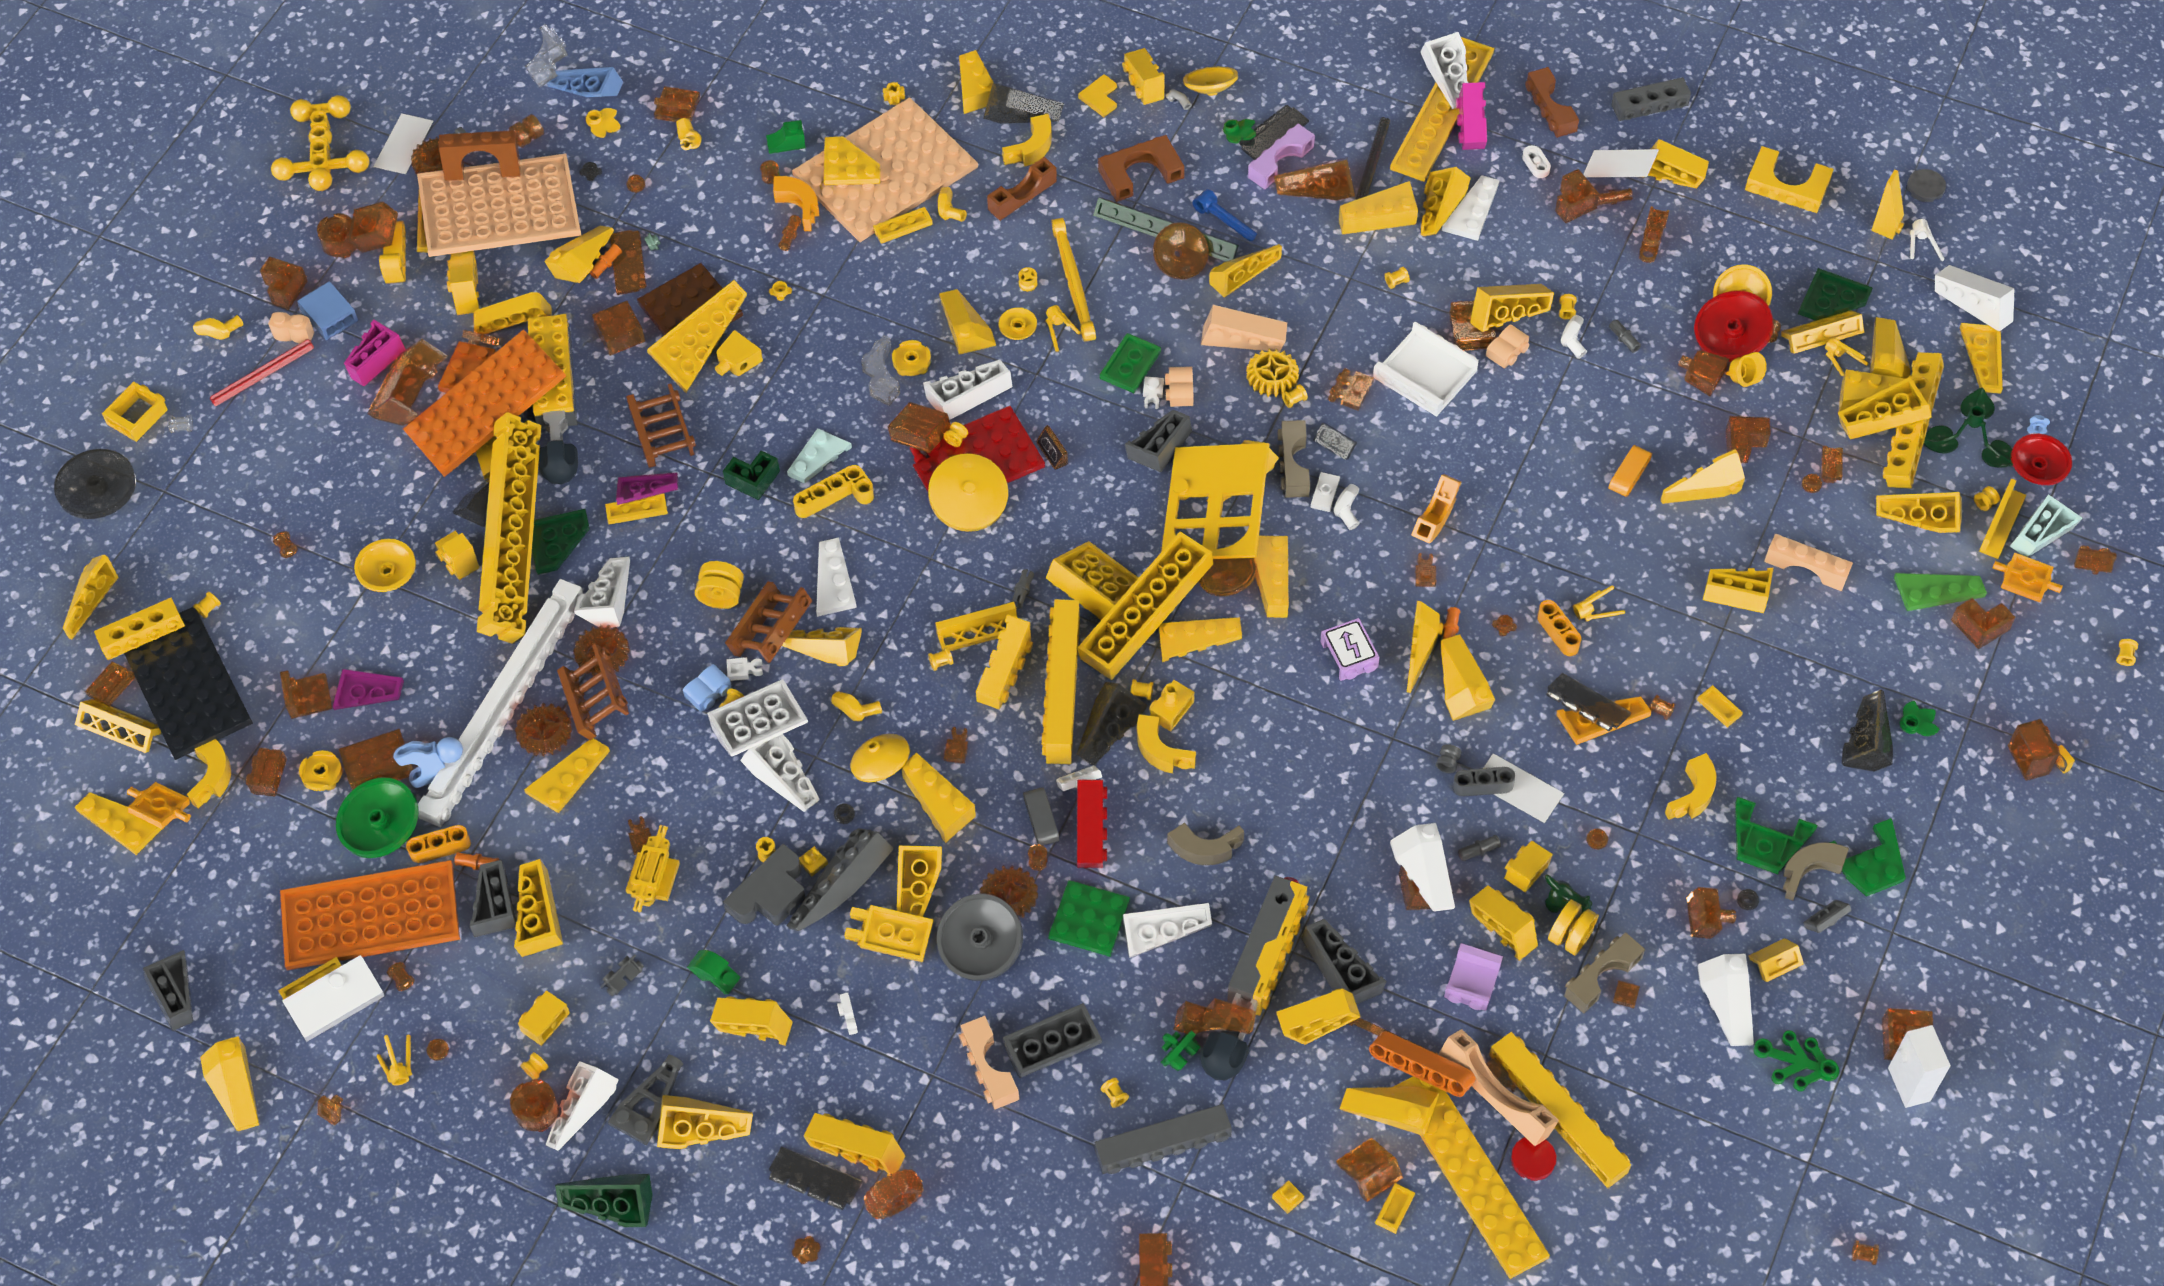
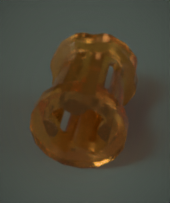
(285, 545)
(1662, 707)
(1036, 858)
(400, 976)
(1865, 1252)

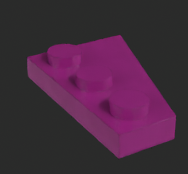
(644, 486)
(365, 688)

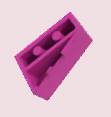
(1472, 116)
(374, 353)

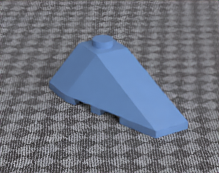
(588, 82)

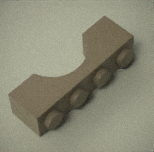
(1296, 478)
(1621, 955)

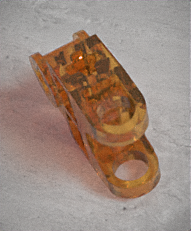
(1653, 233)

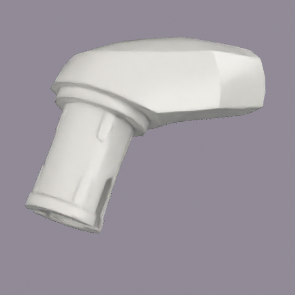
(1570, 334)
(1343, 506)

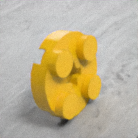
(911, 367)
(326, 780)

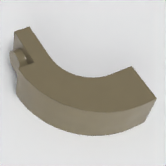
(1201, 850)
(1812, 857)

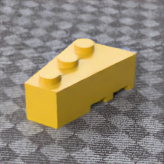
(975, 82)
(1678, 165)
(463, 282)
(1739, 588)

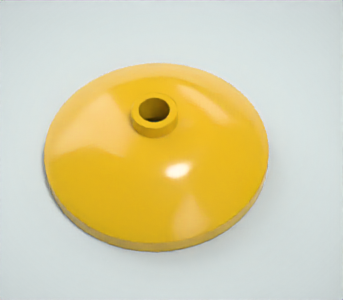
(1210, 79)
(1746, 279)
(384, 557)
(880, 757)

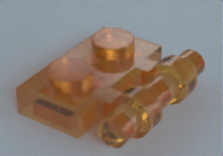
(1356, 391)

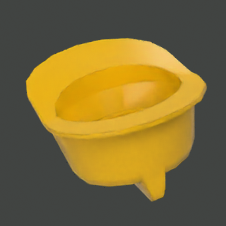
(1747, 369)

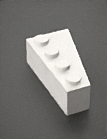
(1977, 295)

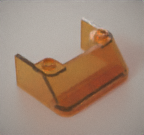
(404, 383)

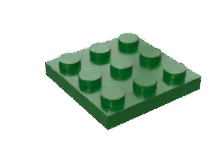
(1089, 918)

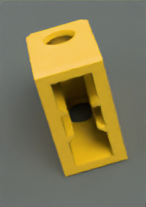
(737, 355)

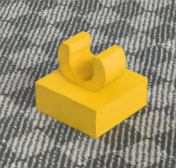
(813, 861)
(1288, 1197)

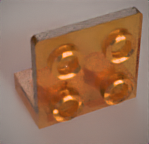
(306, 694)
(1371, 1168)

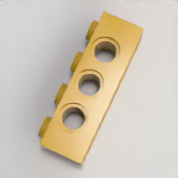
(139, 628)

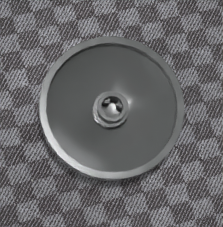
(979, 937)

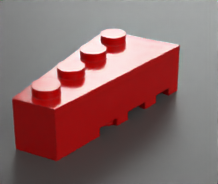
(1090, 823)

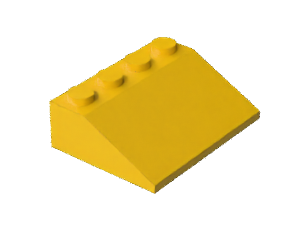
(1091, 578)

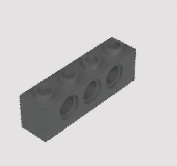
(1651, 99)

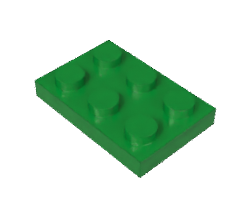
(1130, 363)

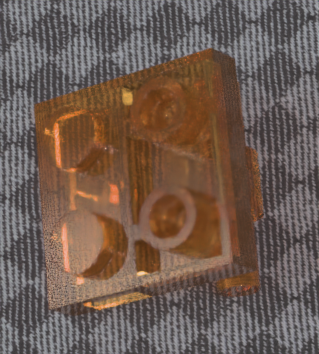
(676, 104)

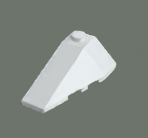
(587, 1093)

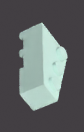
(2045, 526)

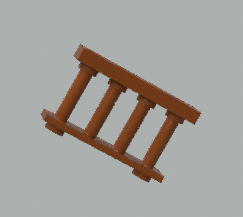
(647, 437)
(756, 615)
(575, 693)

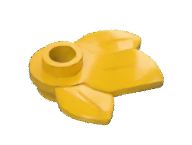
(602, 121)

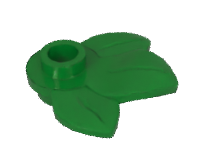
(1239, 130)
(1919, 718)

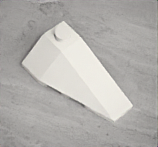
(1447, 64)
(607, 595)
(779, 769)
(1424, 860)
(1728, 990)

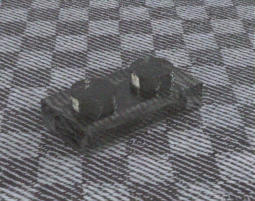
(1335, 441)

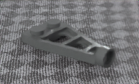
(634, 1124)

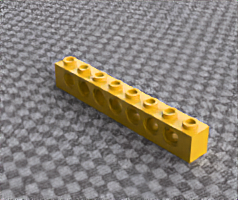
(1910, 437)

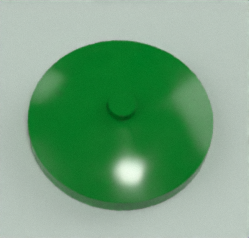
(377, 817)

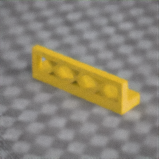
(1821, 331)
(2002, 521)
(972, 622)
(121, 719)

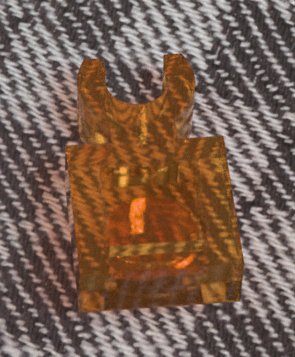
(476, 338)
(1425, 572)
(957, 748)
(639, 835)
(1500, 1074)

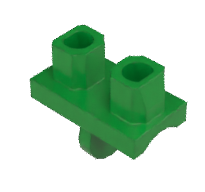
(1187, 1043)

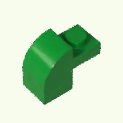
(714, 968)

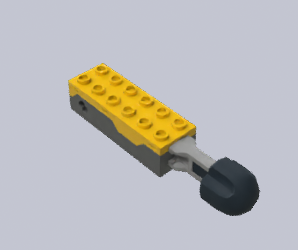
(558, 406)
(1257, 971)

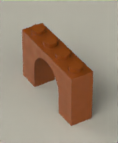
(498, 143)
(1155, 151)

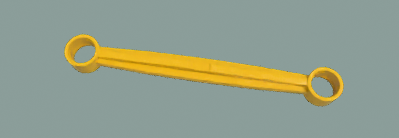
(1074, 281)

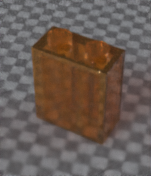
(919, 427)

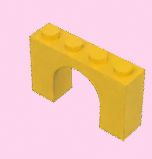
(1805, 196)

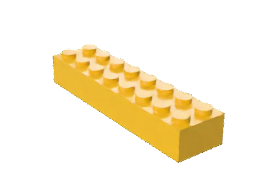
(1145, 605)
(1061, 682)

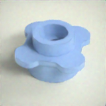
(2038, 420)

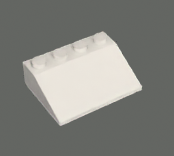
(756, 718)

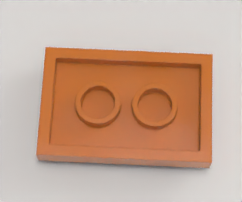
(462, 363)

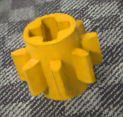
(893, 93)

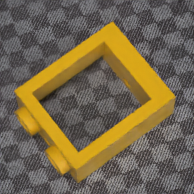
(128, 397)

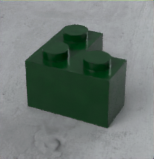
(752, 478)

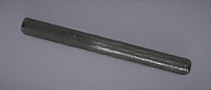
(1373, 158)

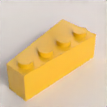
(1380, 210)
(1885, 410)
(1273, 574)
(1005, 663)
(537, 915)
(855, 1143)

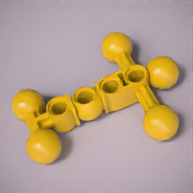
(320, 138)

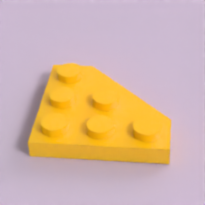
(848, 164)

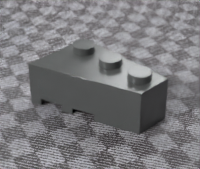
(1157, 445)
(493, 901)
(171, 989)

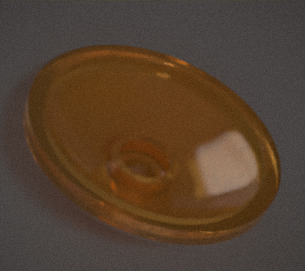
(1190, 245)
(1229, 576)

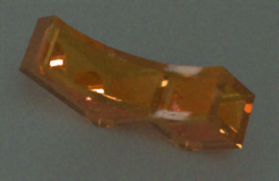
(1216, 1016)

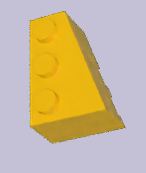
(1144, 76)
(1861, 385)
(1506, 920)
(1318, 1016)
(751, 1017)

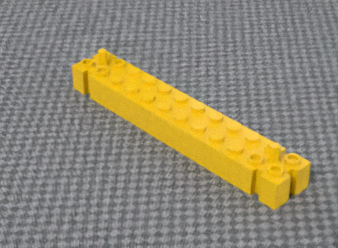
(509, 528)

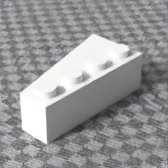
(968, 388)

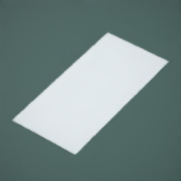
(401, 142)
(1620, 163)
(1528, 791)

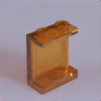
(1464, 333)

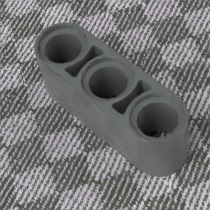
(1491, 775)
(1041, 816)

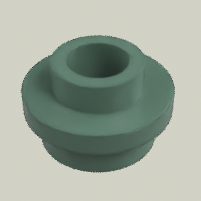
(652, 241)

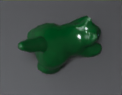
(1561, 894)

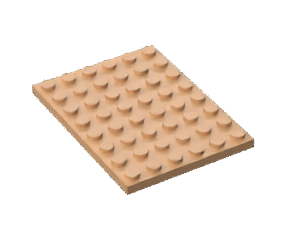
(914, 166)
(496, 210)

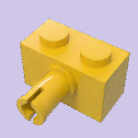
(1172, 704)

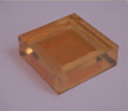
(1626, 994)

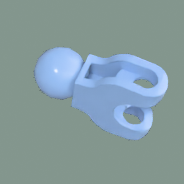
(428, 757)

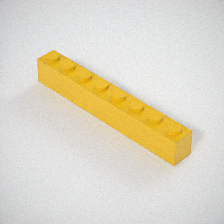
(1573, 1124)

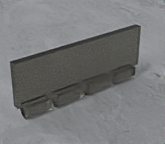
(1271, 130)
(1591, 703)
(820, 1178)

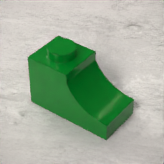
(788, 138)

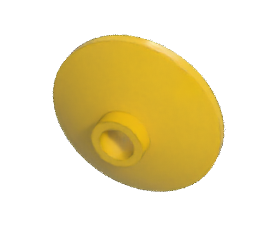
(1017, 318)

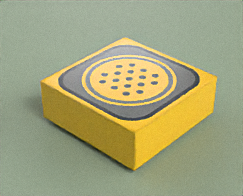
(2064, 760)

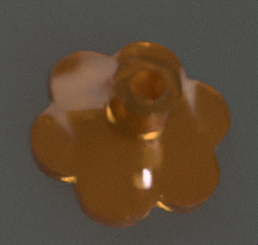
(806, 1254)

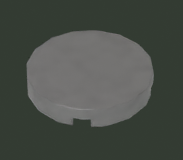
(1926, 185)

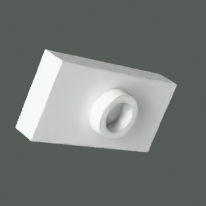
(1325, 492)
(1070, 780)

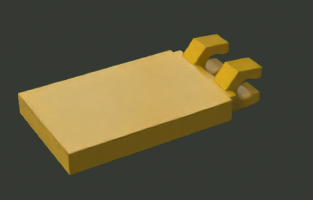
(891, 932)

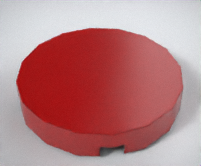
(1533, 1161)

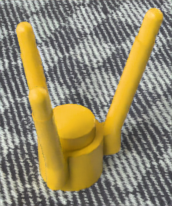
(1057, 317)
(1837, 348)
(1585, 608)
(398, 1073)

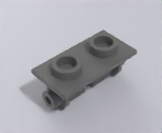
(615, 980)

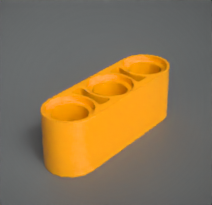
(1630, 470)
(1559, 636)
(448, 847)

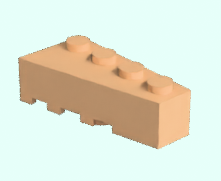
(1242, 330)

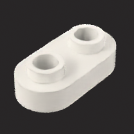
(1538, 164)

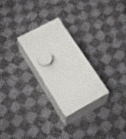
(333, 998)
(1919, 1066)

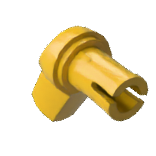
(687, 134)
(945, 206)
(217, 329)
(853, 708)

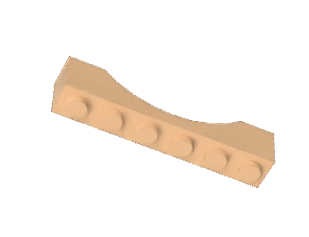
(1528, 1118)

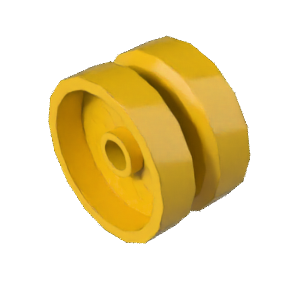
(719, 584)
(1573, 927)

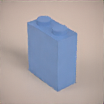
(327, 310)

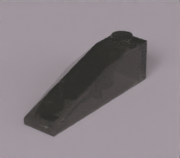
(1017, 106)
(1109, 719)
(1870, 739)

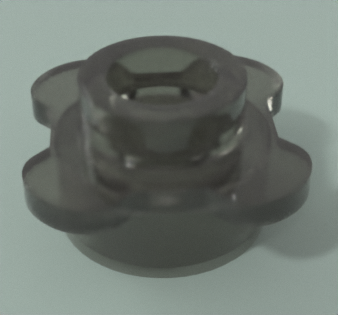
(590, 171)

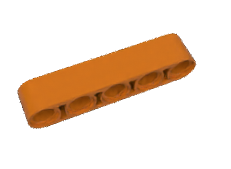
(1422, 1064)

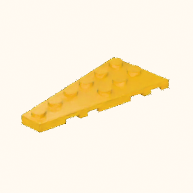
(691, 342)

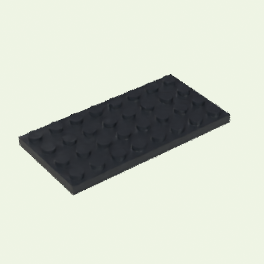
(188, 687)

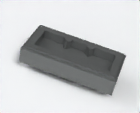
(1827, 916)

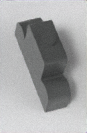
(769, 890)

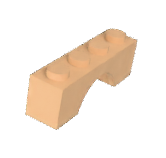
(1830, 568)
(999, 1085)

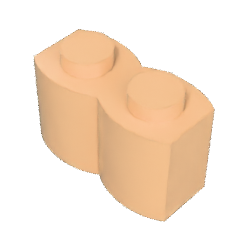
(290, 328)
(1508, 346)
(1180, 386)

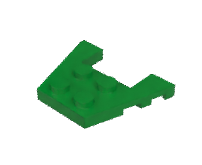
(1765, 846)
(1879, 866)

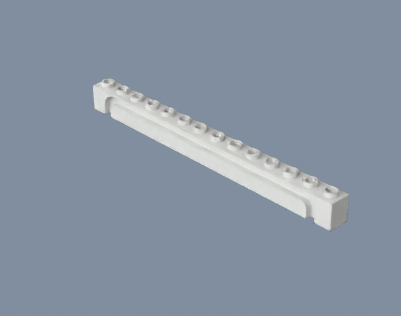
(500, 703)

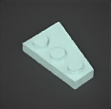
(816, 454)

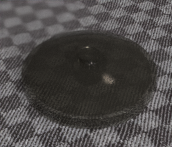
(95, 483)

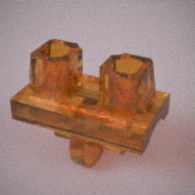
(1831, 464)
(2095, 560)

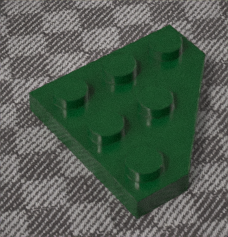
(1832, 295)
(556, 539)

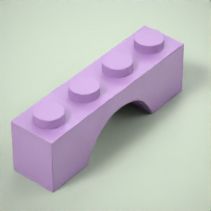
(1295, 142)

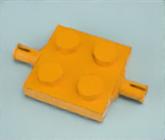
(2027, 577)
(158, 805)

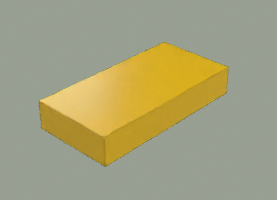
(1719, 706)
(1395, 1208)

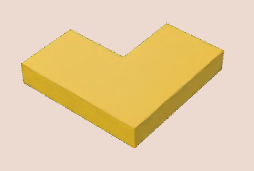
(1096, 95)

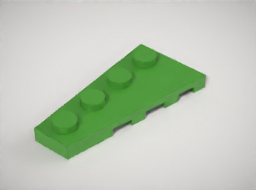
(1932, 590)

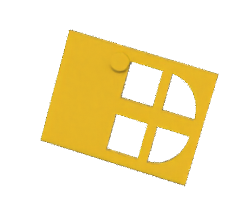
(1214, 474)

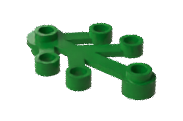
(1799, 1061)

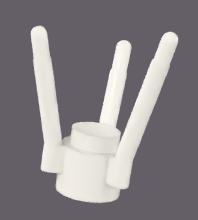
(1922, 231)

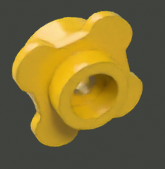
(780, 286)

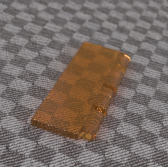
(629, 264)

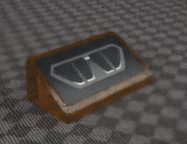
(1052, 448)

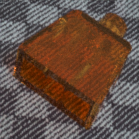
(1704, 370)

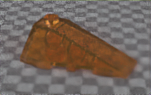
(1325, 181)

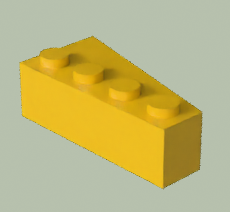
(1509, 303)
(938, 797)

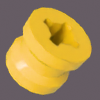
(1024, 276)
(955, 434)
(1986, 498)
(534, 1066)

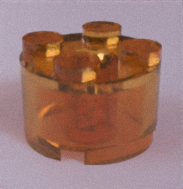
(334, 235)
(534, 1105)

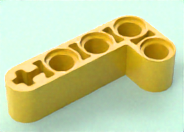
(394, 257)
(510, 312)
(826, 491)

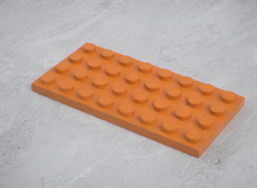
(467, 413)
(369, 915)

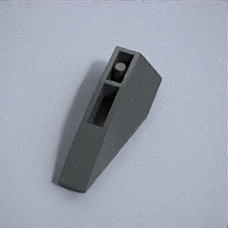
(842, 876)

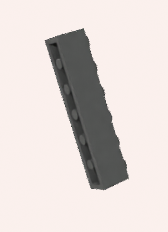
(1163, 1139)

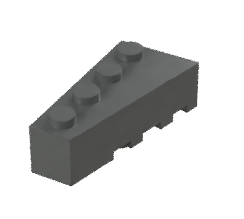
(1341, 963)

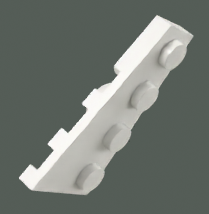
(1473, 210)
(833, 584)
(1158, 927)

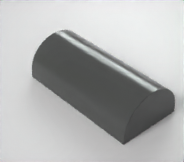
(1051, 1040)

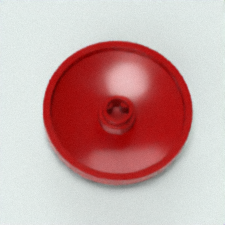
(1734, 324)

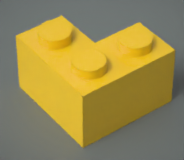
(457, 554)

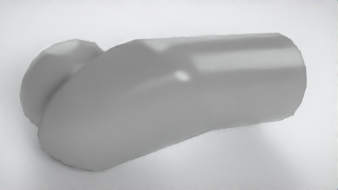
(1181, 97)

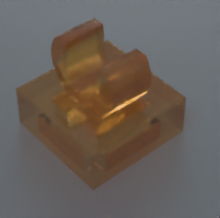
(330, 1109)

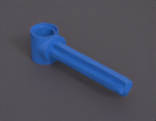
(1207, 203)

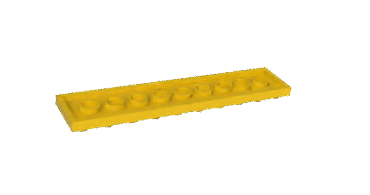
(1436, 120)
(1480, 1186)

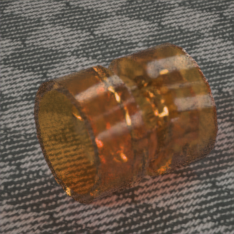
(527, 130)

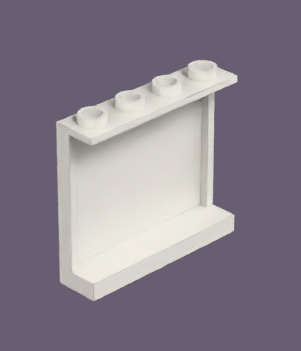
(1426, 369)

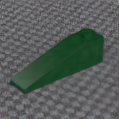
(615, 1198)

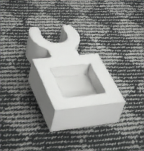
(1153, 390)
(740, 668)
(845, 1010)

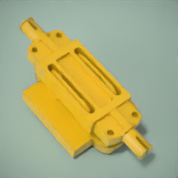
(652, 872)

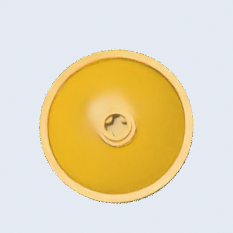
(968, 492)

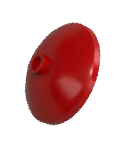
(2043, 451)

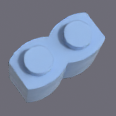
(707, 688)

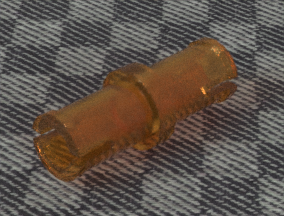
(1615, 196)
(789, 233)

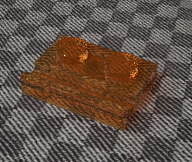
(110, 683)

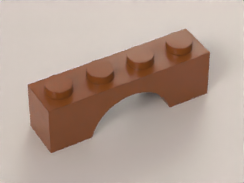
(1560, 118)
(1039, 178)

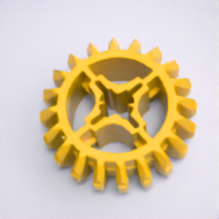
(1282, 367)

